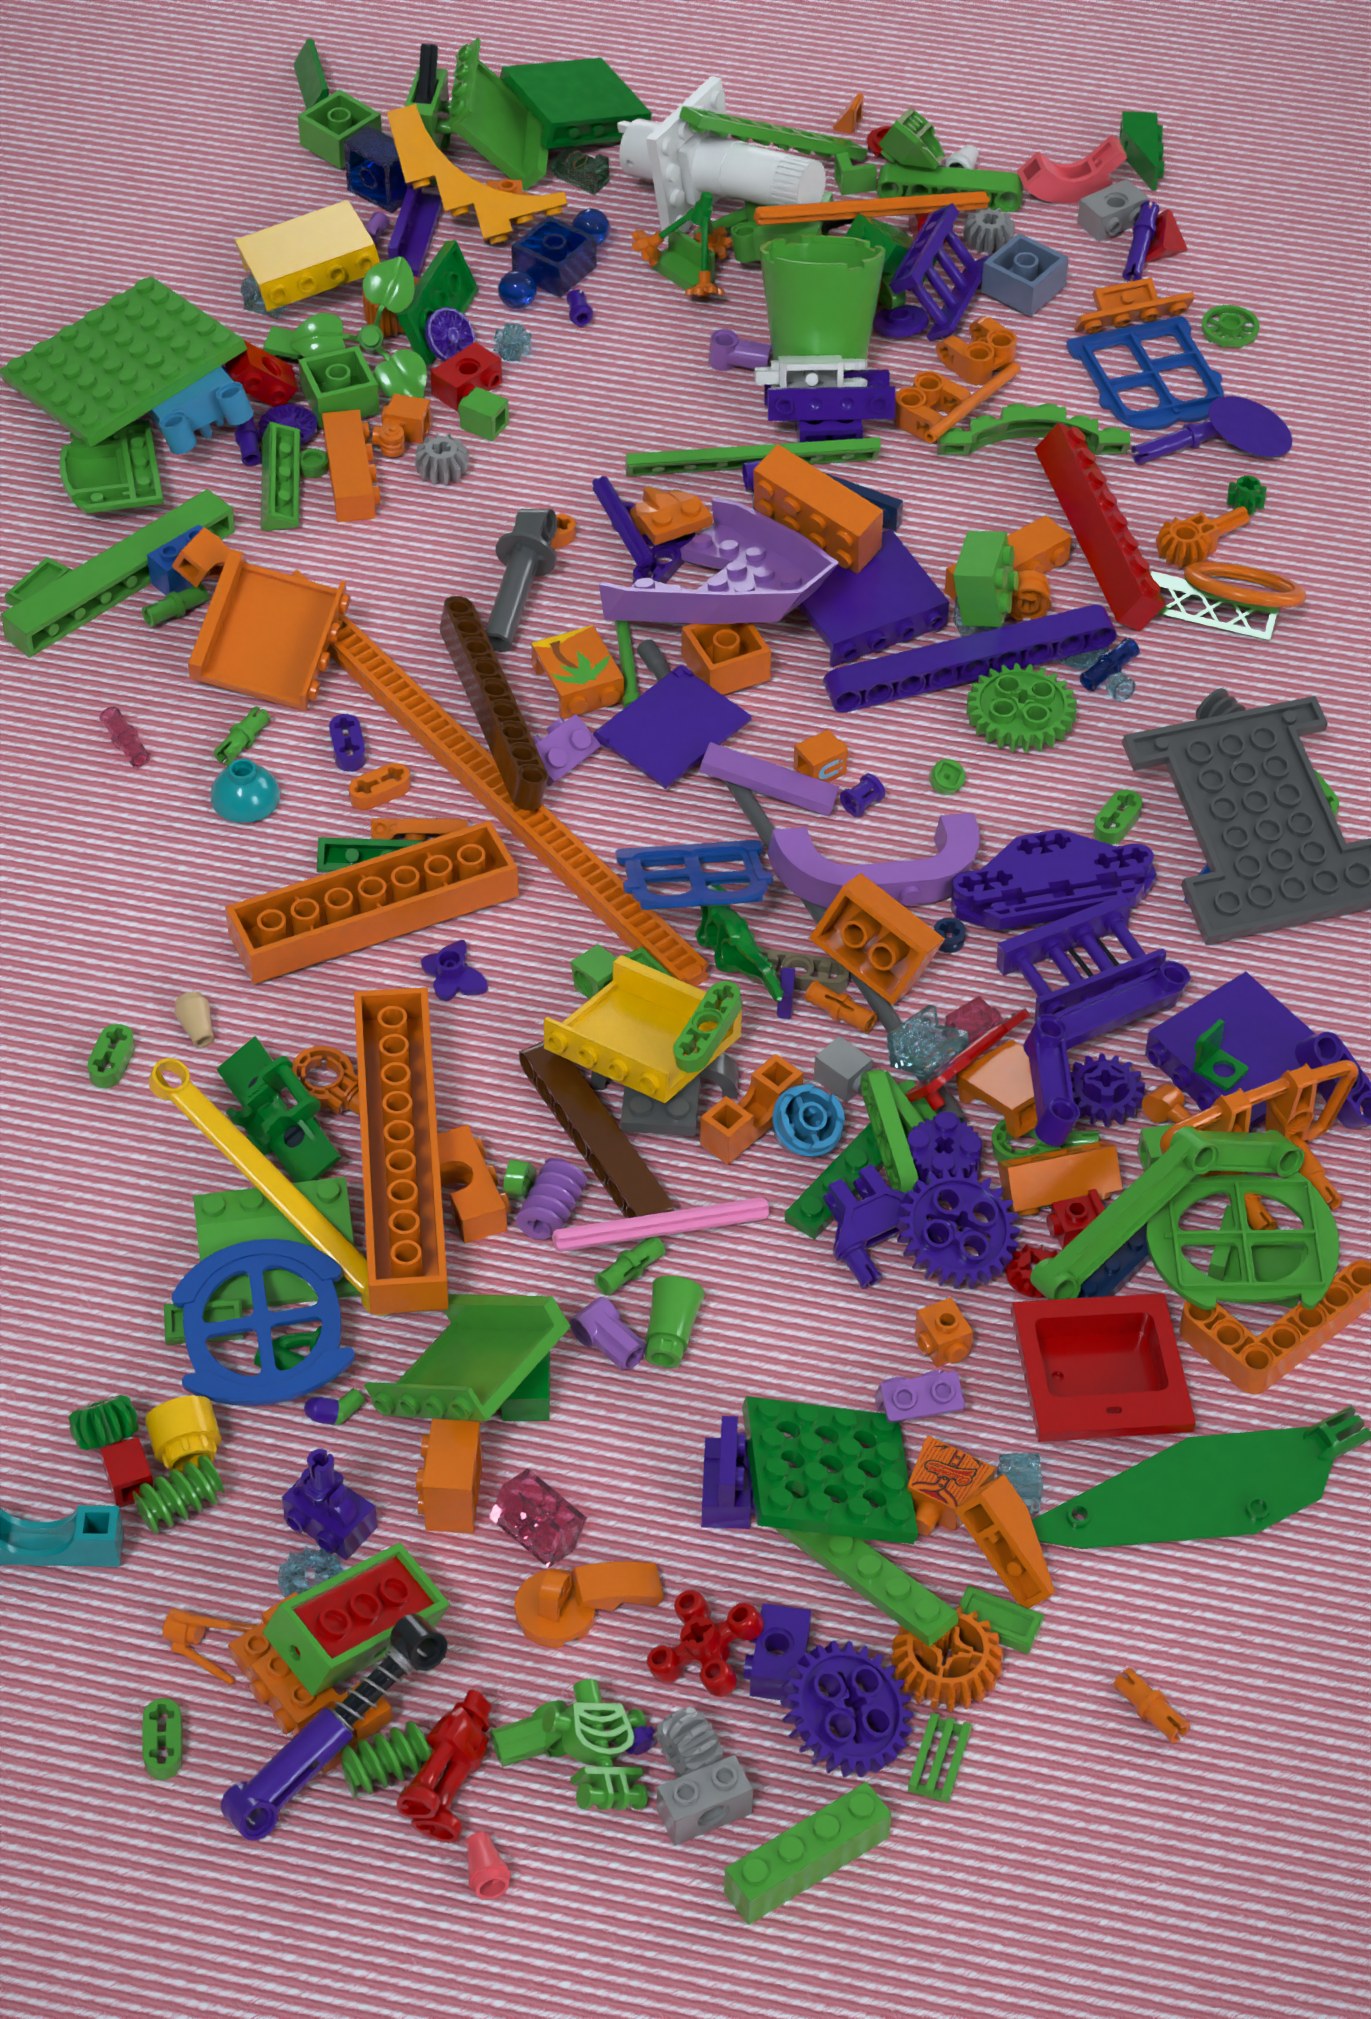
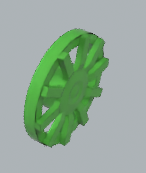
(1230, 326)

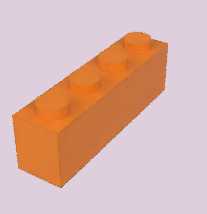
(349, 465)
(1036, 547)

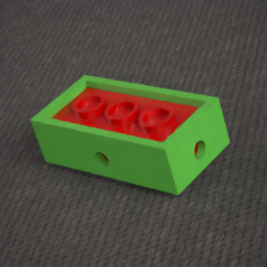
(350, 1617)

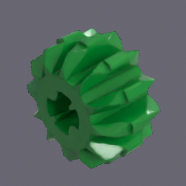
(103, 1422)

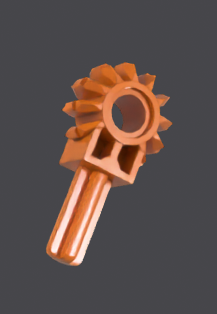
(1196, 537)

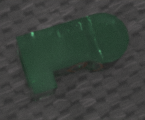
(582, 170)

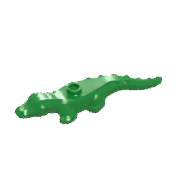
(735, 945)

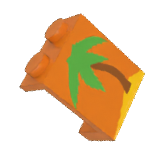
(579, 671)

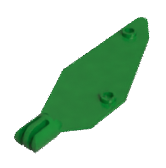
(1207, 1487)

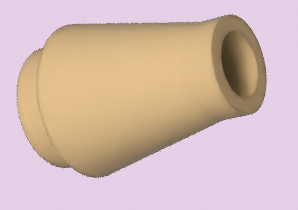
(194, 1015)

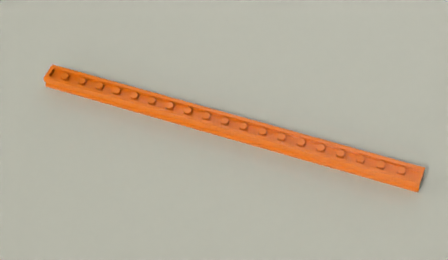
(537, 829)

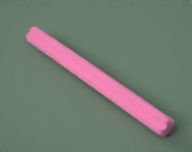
(660, 1224)

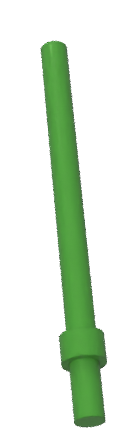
(627, 662)

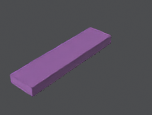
(769, 779)

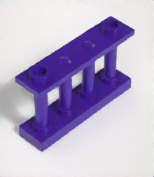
(919, 263)
(834, 403)
(1070, 932)

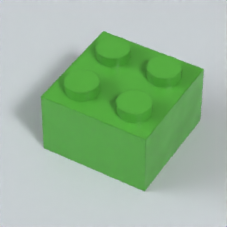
(332, 122)
(339, 383)
(985, 578)

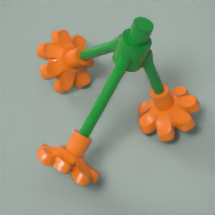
(708, 238)

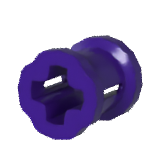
(862, 795)

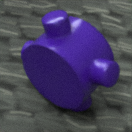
(642, 1741)

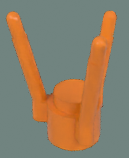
(188, 1628)

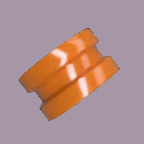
(1032, 596)

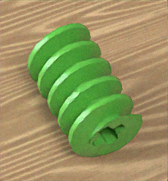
(178, 1493)
(384, 1758)

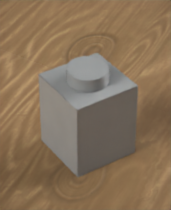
(840, 1068)

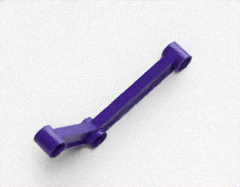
(1060, 1031)

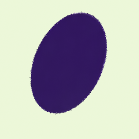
(1250, 426)

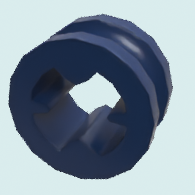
(956, 928)

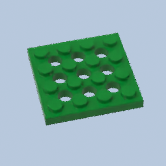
(815, 1511)

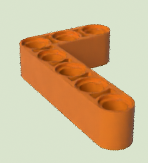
(1341, 1305)

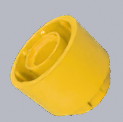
(183, 1431)

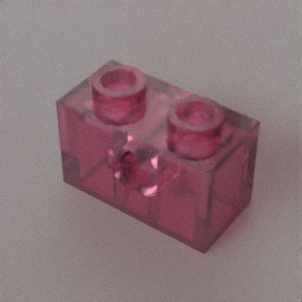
(538, 1517)

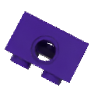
(727, 1479)

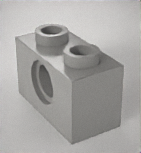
(1111, 210)
(704, 1800)

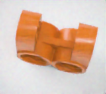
(991, 351)
(919, 405)

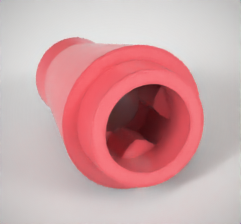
(486, 1869)

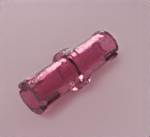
(124, 737)

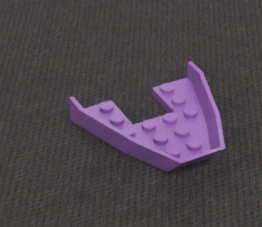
(761, 578)

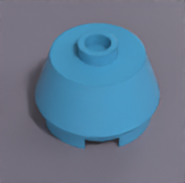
(807, 1120)

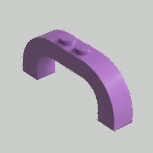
(908, 882)

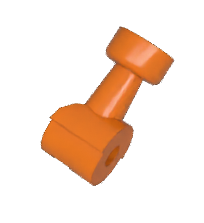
(1164, 1104)

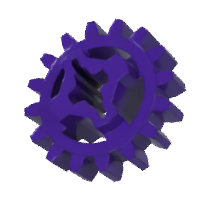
(1106, 1089)

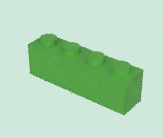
(807, 1853)

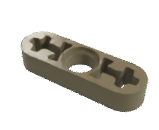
(811, 963)

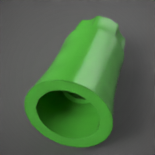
(671, 1319)

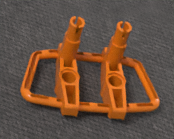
(1290, 1112)

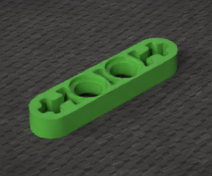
(888, 1130)

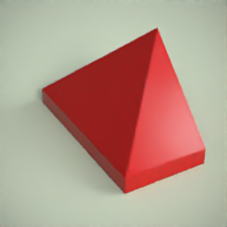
(1167, 238)

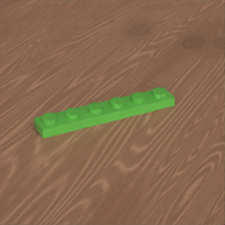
(878, 1582)

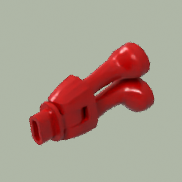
(461, 1745)

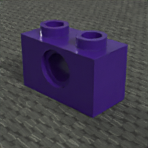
(783, 1630)

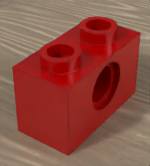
(463, 373)
(263, 375)

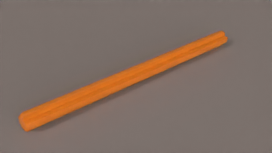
(869, 207)

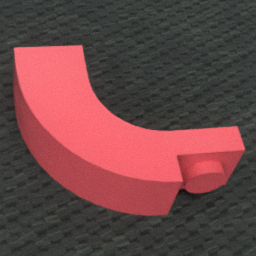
(1075, 180)

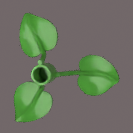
(392, 287)

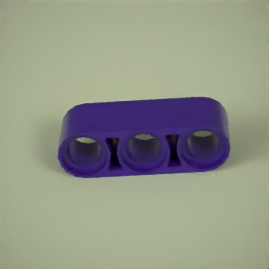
(1333, 1051)

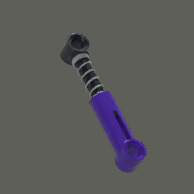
(255, 1804)

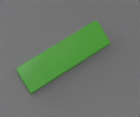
(280, 477)

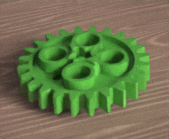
(1021, 708)

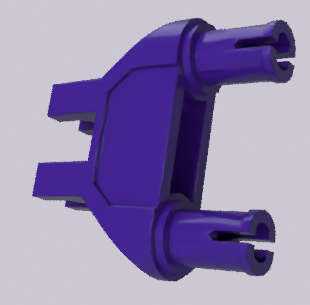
(864, 1222)

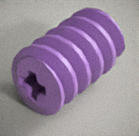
(551, 1199)

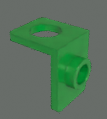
(1209, 1055)

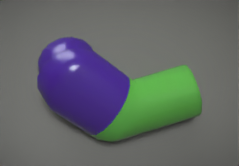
(331, 1410)

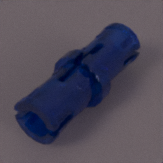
(1109, 664)

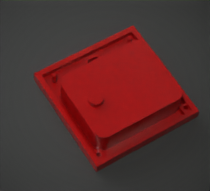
(1102, 1367)

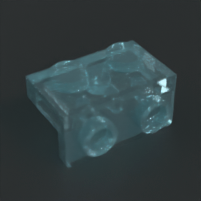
(923, 1044)

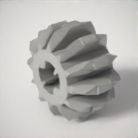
(988, 230)
(441, 459)
(688, 1741)

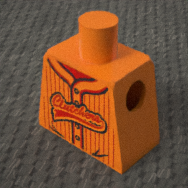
(943, 1481)

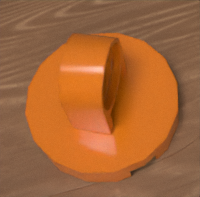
(550, 1610)

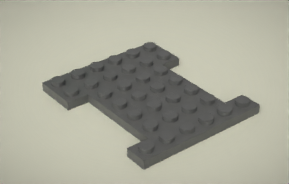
(1258, 820)

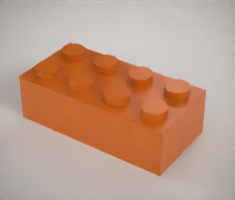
(818, 508)

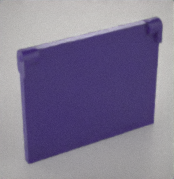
(672, 726)

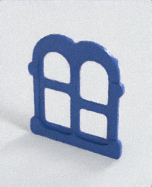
(1170, 408)
(692, 856)

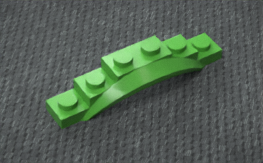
(1032, 422)

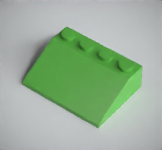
(248, 1215)

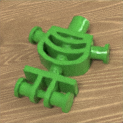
(587, 1741)

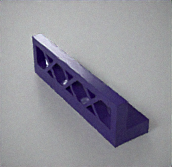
(415, 228)

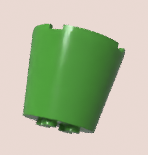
(821, 295)

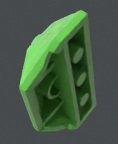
(912, 142)

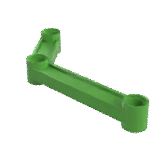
(1189, 1154)

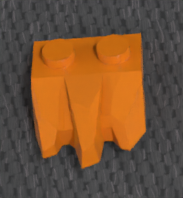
(669, 514)

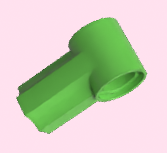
(527, 1738)

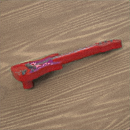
(928, 1086)

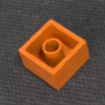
(726, 655)
(450, 1475)

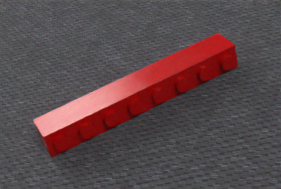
(1099, 527)

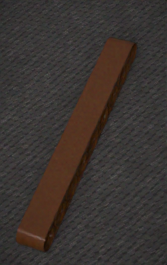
(493, 703)

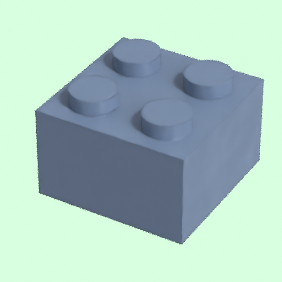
(1024, 274)

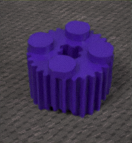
(946, 1145)

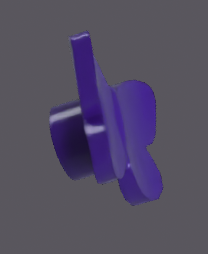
(453, 973)

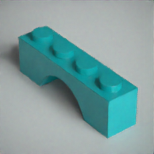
(84, 1538)

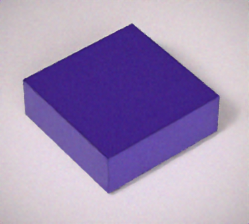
(787, 980)

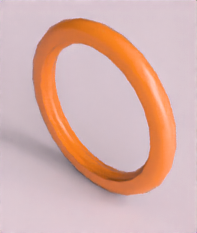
(1198, 573)

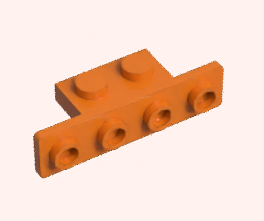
(1130, 302)

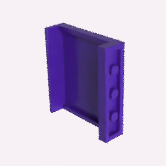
(876, 607)
(1255, 1032)

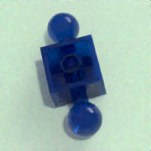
(553, 257)

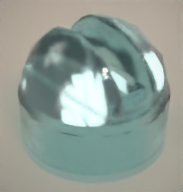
(1123, 683)

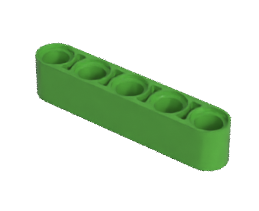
(903, 180)

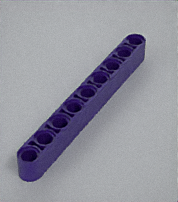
(968, 658)

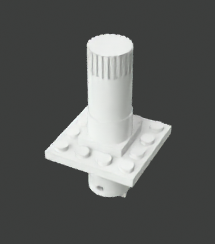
(690, 163)

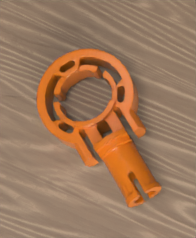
(338, 1096)

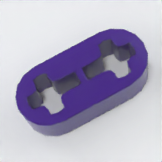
(342, 743)

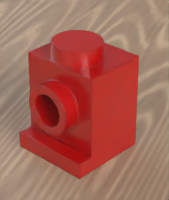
(1072, 1216)

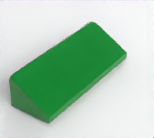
(310, 75)
(343, 852)

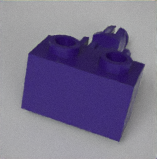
(327, 1508)

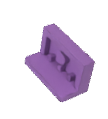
(565, 746)
(920, 1396)

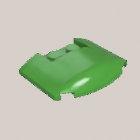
(114, 472)

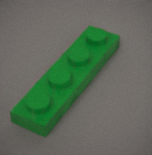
(810, 1211)

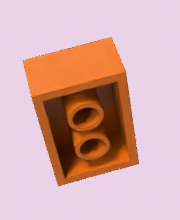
(876, 938)

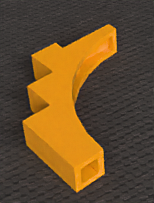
(494, 208)

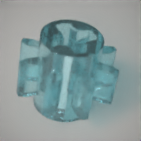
(512, 342)

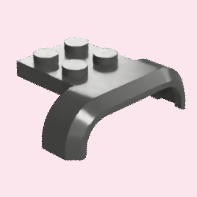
(679, 1114)

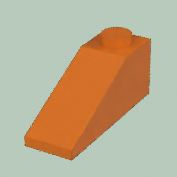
(1008, 1539)

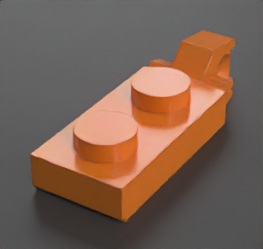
(415, 827)

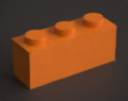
(1059, 1176)

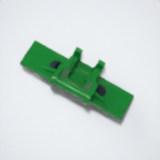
(268, 1120)

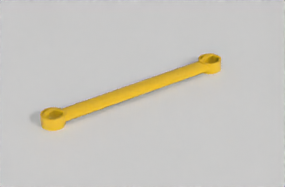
(261, 1173)

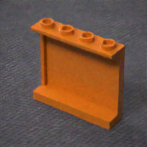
(267, 633)

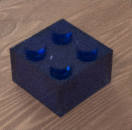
(375, 169)

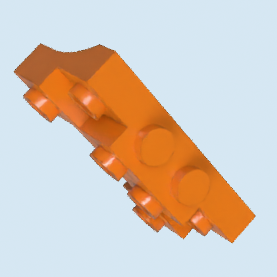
(279, 1687)

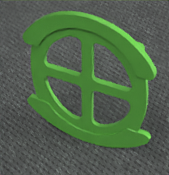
(1296, 1192)

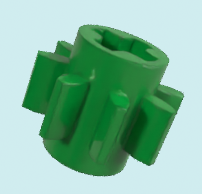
(1247, 494)

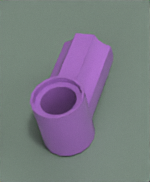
(730, 351)
(602, 1327)

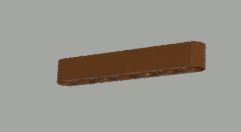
(594, 1133)

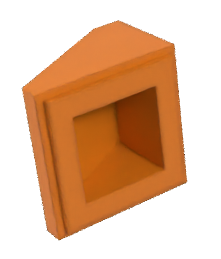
(850, 116)

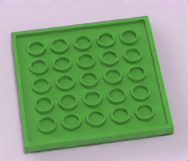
(121, 360)

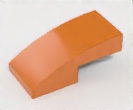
(611, 1583)

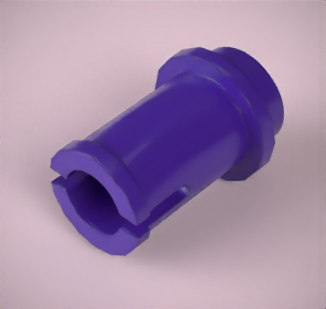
(580, 311)

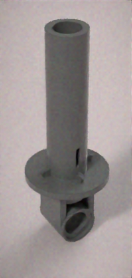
(525, 554)

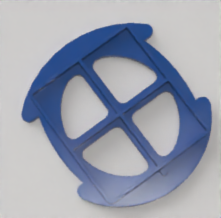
(270, 1385)

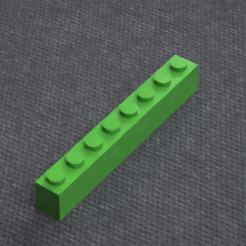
(107, 577)

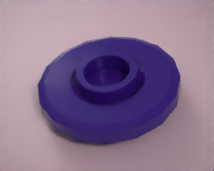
(900, 321)
(448, 332)
(291, 416)

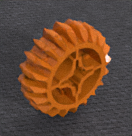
(966, 1671)

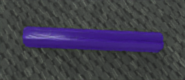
(623, 522)

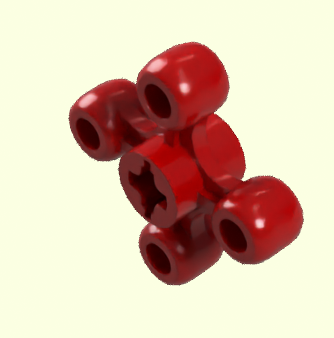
(705, 1643)

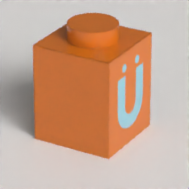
(821, 757)

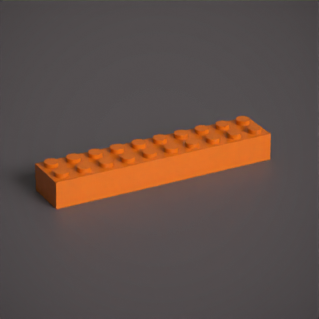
(400, 1152)

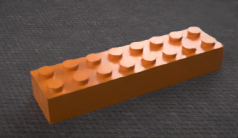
(371, 901)

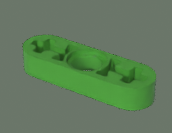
(707, 1041)

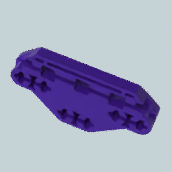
(1050, 878)

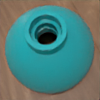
(244, 792)

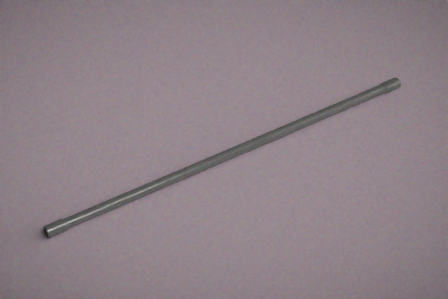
(886, 1014)

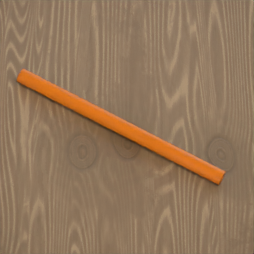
(972, 402)

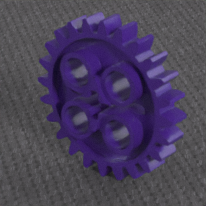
(950, 1258)
(847, 1709)

